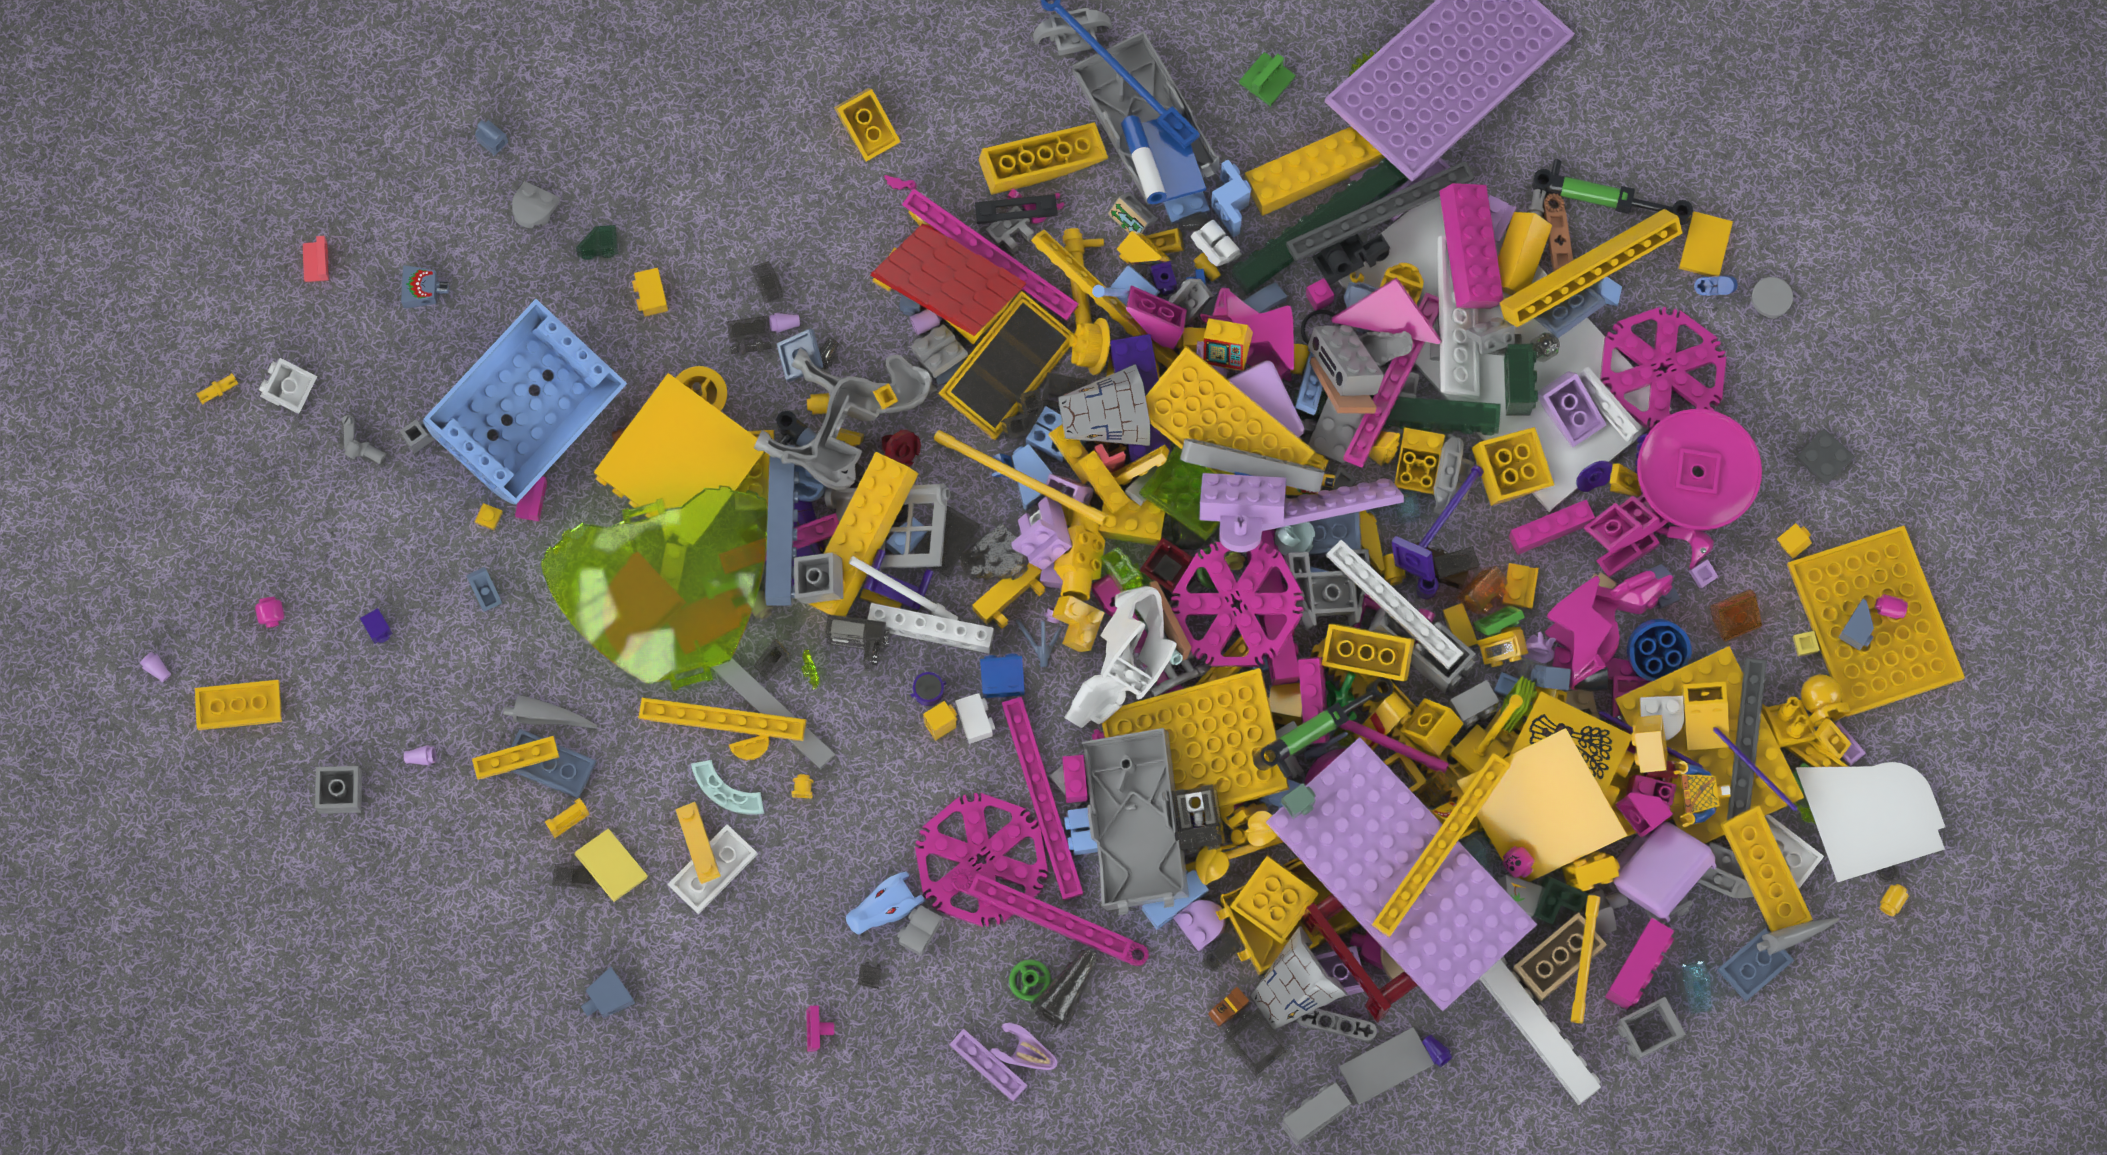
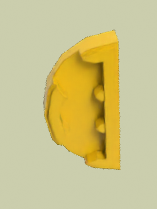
(750, 748)

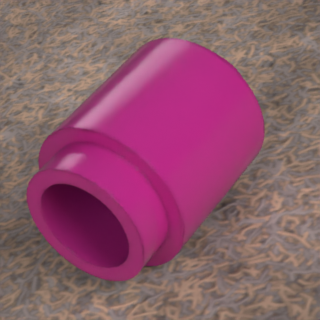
(1891, 606)

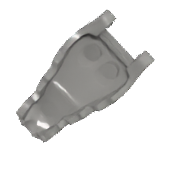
(1386, 346)

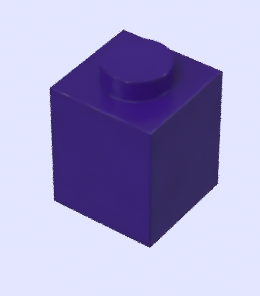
(376, 626)

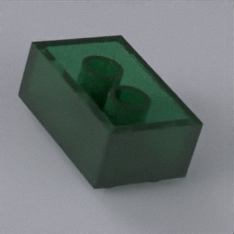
(1520, 379)

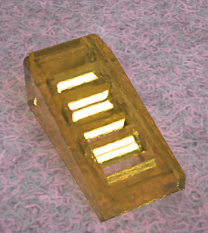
(1419, 793)

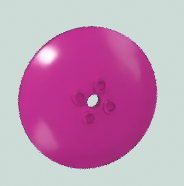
(1704, 441)

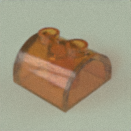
(1483, 589)
(1736, 615)

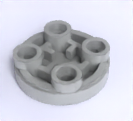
(1772, 297)

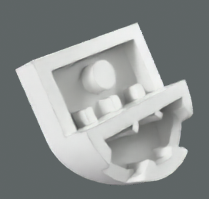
(1669, 707)

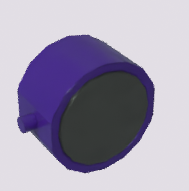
(928, 689)

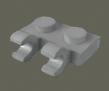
(1002, 231)

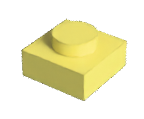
(1806, 643)

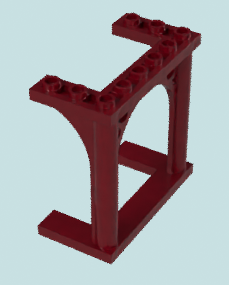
(1380, 1000)

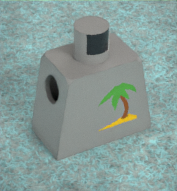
(1523, 892)

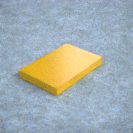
(1705, 244)

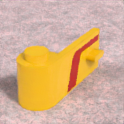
(1386, 717)

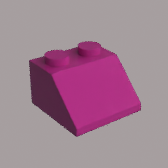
(1644, 812)

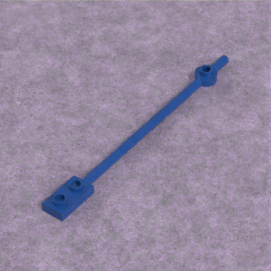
(1170, 119)

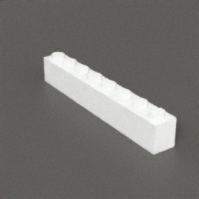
(1540, 1032)

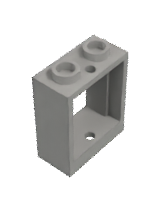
(1669, 1018)

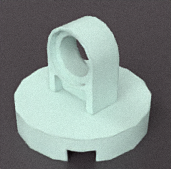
(1295, 538)

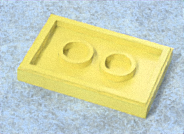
(611, 865)

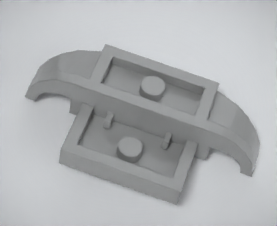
(1065, 37)
(1451, 473)
(1727, 875)

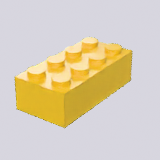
(1368, 652)

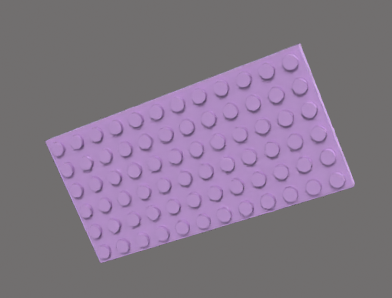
(1445, 76)
(1364, 844)

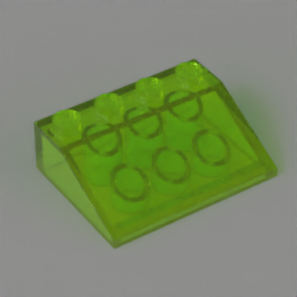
(1177, 492)

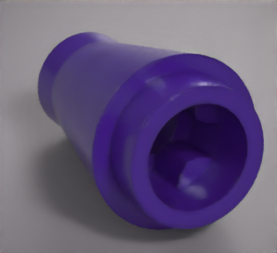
(1438, 1052)

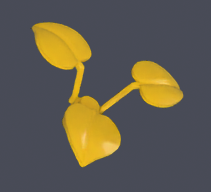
(1214, 863)

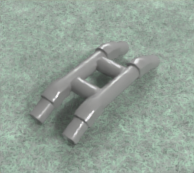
(1175, 680)

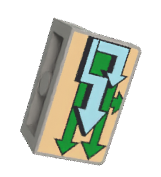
(1131, 214)

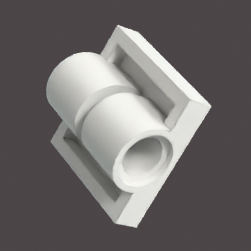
(1216, 244)

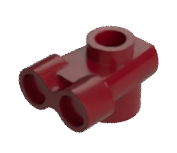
(1665, 775)

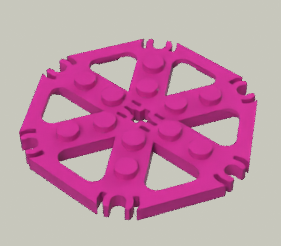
(1665, 348)
(1256, 603)
(977, 839)

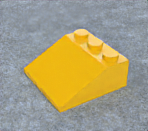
(1512, 466)

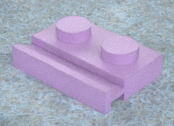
(1501, 216)

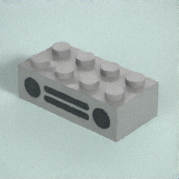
(1345, 360)

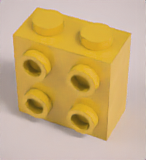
(1591, 870)

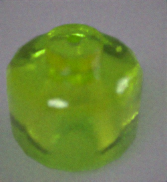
(1347, 740)

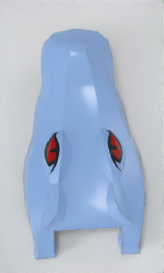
(886, 904)

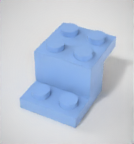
(1231, 197)

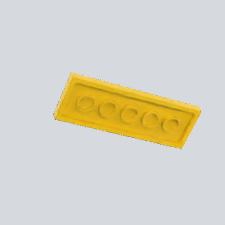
(1765, 869)

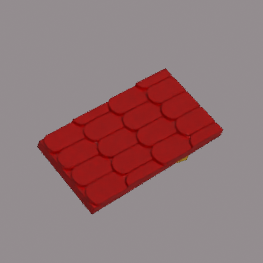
(950, 281)

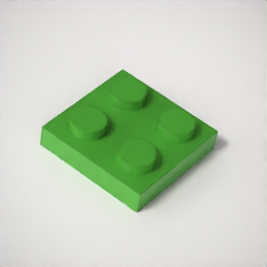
(1498, 620)

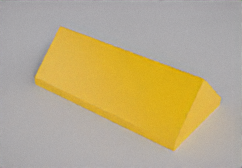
(1522, 250)

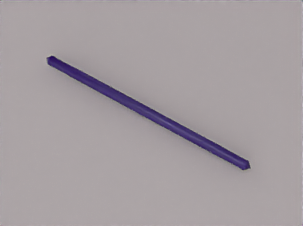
(1630, 729)
(1755, 769)

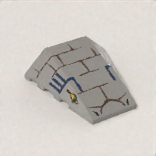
(1108, 410)
(1295, 984)

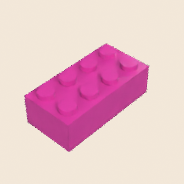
(1637, 968)

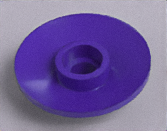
(1594, 475)

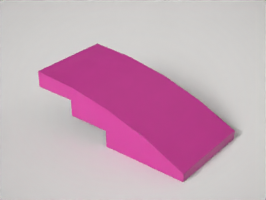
(1625, 523)

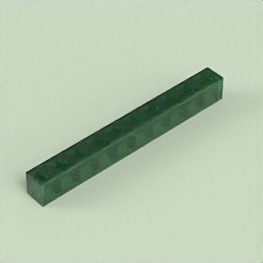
(1275, 255)
(1432, 414)

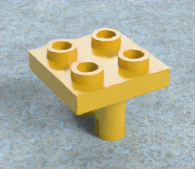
(1789, 722)

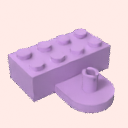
(1242, 507)

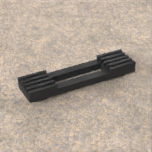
(1045, 207)

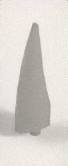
(539, 712)
(1793, 935)

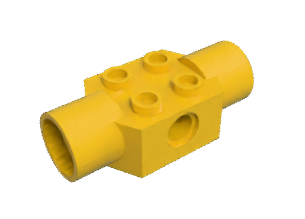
(1083, 560)

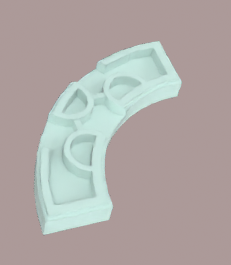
(724, 795)

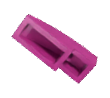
(1620, 559)

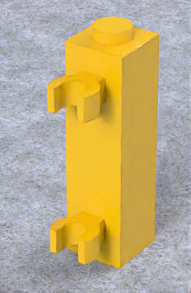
(1004, 593)

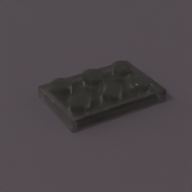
(957, 537)

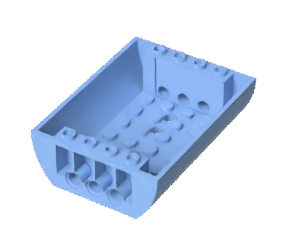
(540, 424)

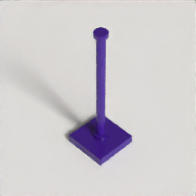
(1417, 558)

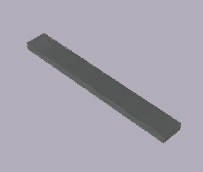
(1747, 735)

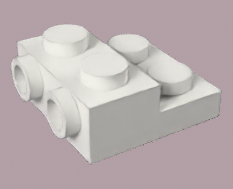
(287, 385)

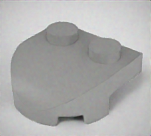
(533, 205)

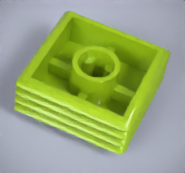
(1526, 690)

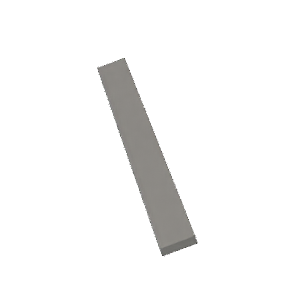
(765, 703)

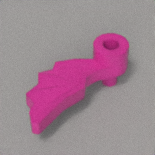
(896, 183)

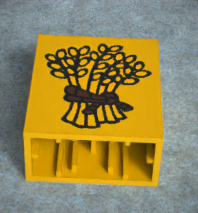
(1597, 741)

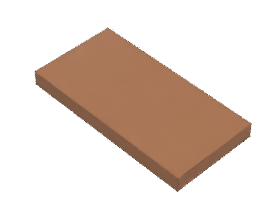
(1343, 404)

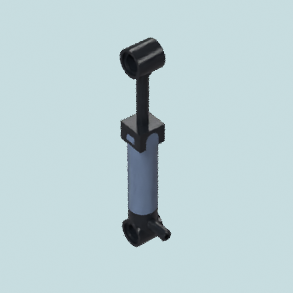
(803, 435)

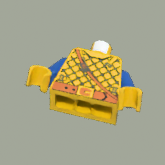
(1699, 793)

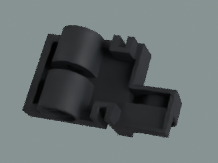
(1348, 256)

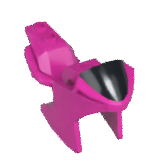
(1271, 330)
(1588, 623)

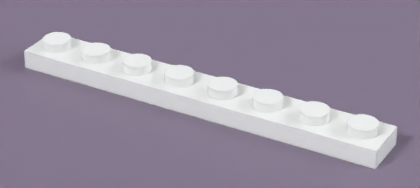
(1394, 604)

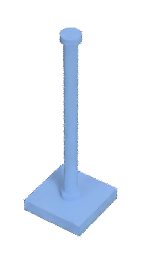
(1122, 284)

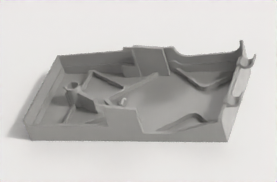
(1115, 99)
(1135, 820)

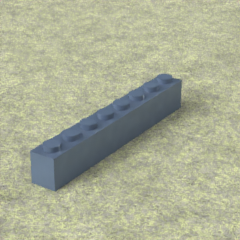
(781, 532)

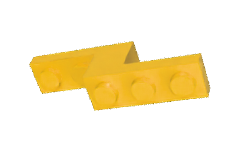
(1090, 469)

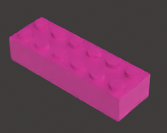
(1471, 246)

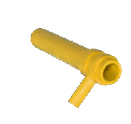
(1075, 246)

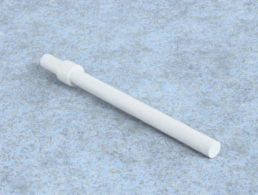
(937, 609)

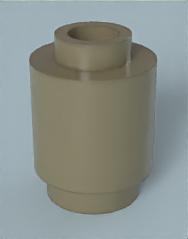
(760, 608)

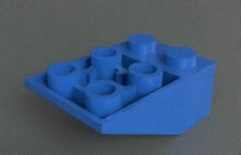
(1002, 676)

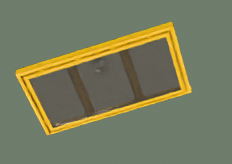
(1006, 363)

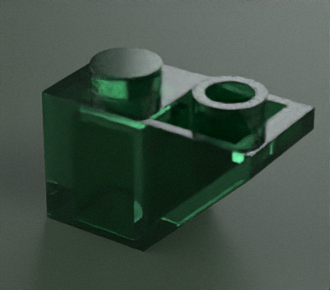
(599, 242)

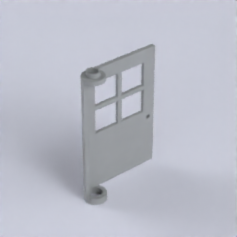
(918, 494)

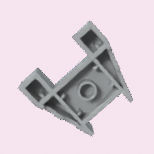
(1326, 592)

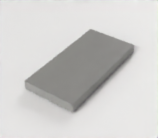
(1386, 1066)

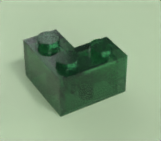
(1558, 894)

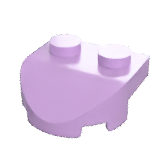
(1201, 922)

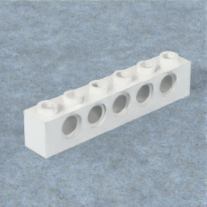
(933, 628)

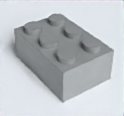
(1315, 1113)

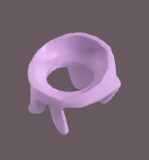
(1540, 648)

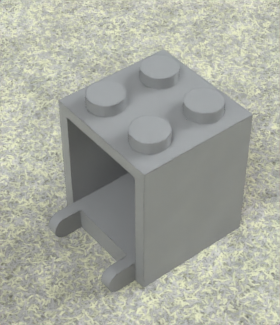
(1435, 671)

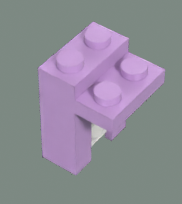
(1043, 534)

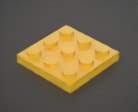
(1274, 899)

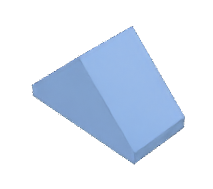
(1608, 290)

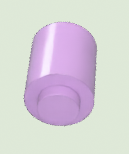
(925, 321)

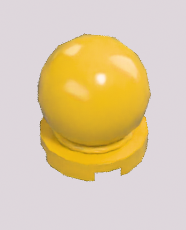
(1823, 698)

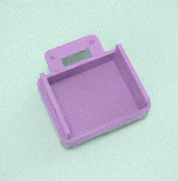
(1268, 391)
(1662, 868)

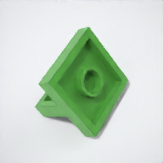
(1267, 78)

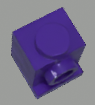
(1161, 270)

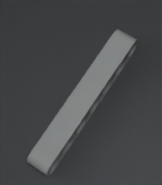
(1236, 460)

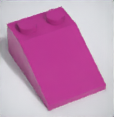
(1157, 316)

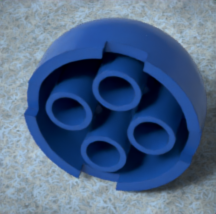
(1658, 649)

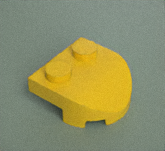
(1408, 277)

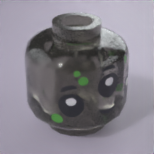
(1546, 346)

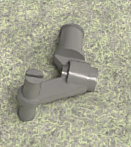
(355, 448)

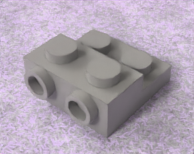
(938, 350)

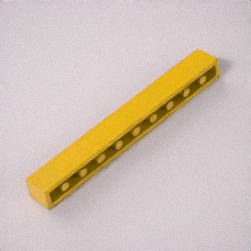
(1590, 268)

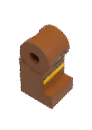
(1229, 1007)

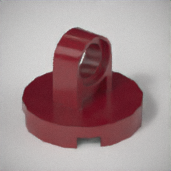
(901, 446)

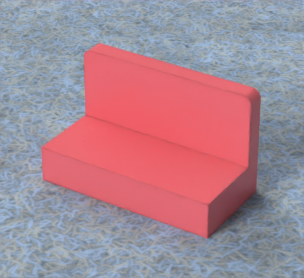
(316, 260)
(1112, 463)

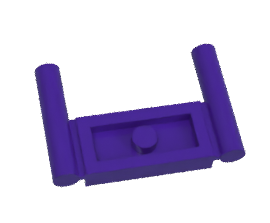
(882, 589)

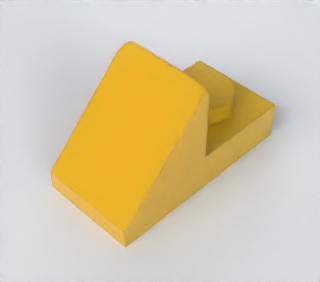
(1624, 481)
(1831, 738)

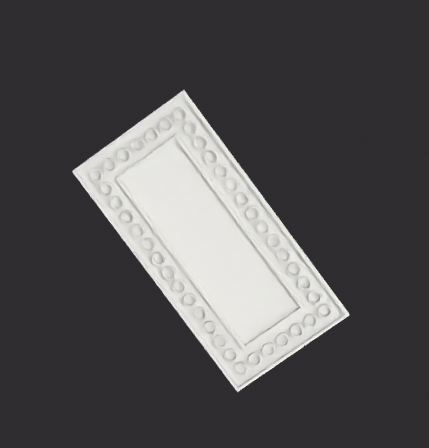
(1415, 242)

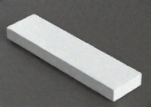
(1609, 405)

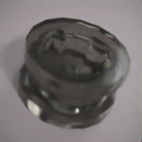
(1881, 876)

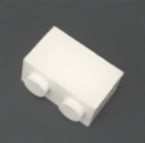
(974, 718)

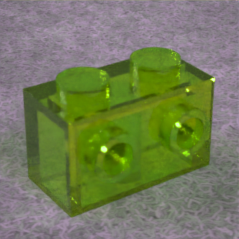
(1121, 571)

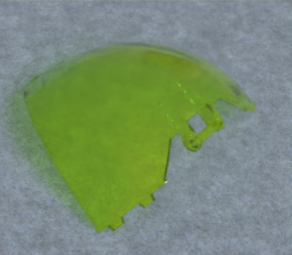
(665, 587)

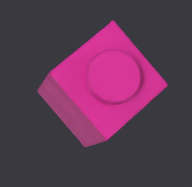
(1320, 294)

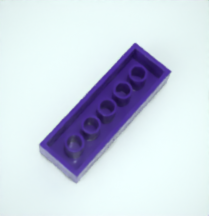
(1139, 351)

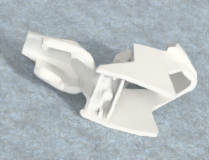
(1106, 692)

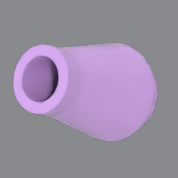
(782, 322)
(155, 666)
(423, 755)

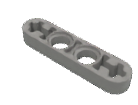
(1336, 1020)

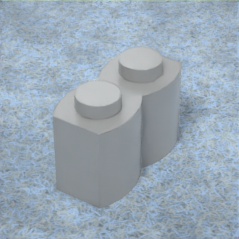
(919, 930)

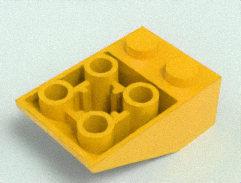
(1418, 460)
(1705, 708)

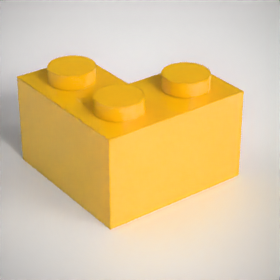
(1082, 621)

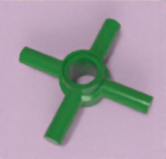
(1341, 695)

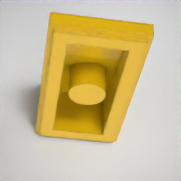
(1168, 241)

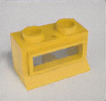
(1502, 647)

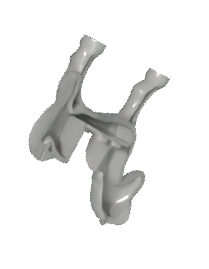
(851, 396)

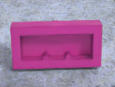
(816, 1028)

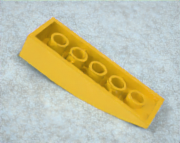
(1041, 158)

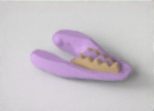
(1028, 1052)

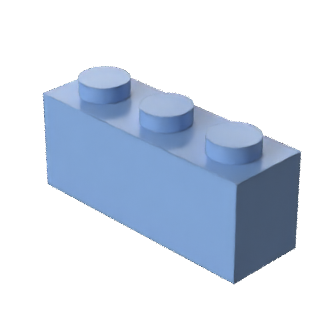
(1160, 916)

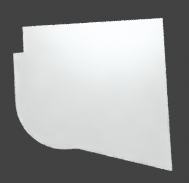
(1872, 815)

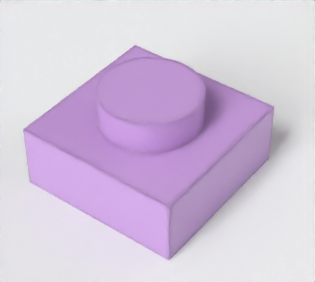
(1703, 574)

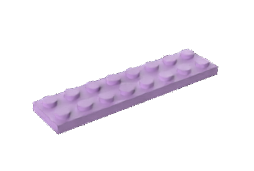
(1339, 502)

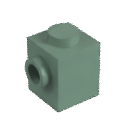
(1299, 801)

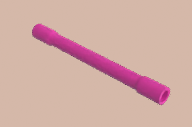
(1430, 761)

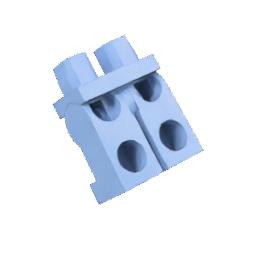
(1039, 435)

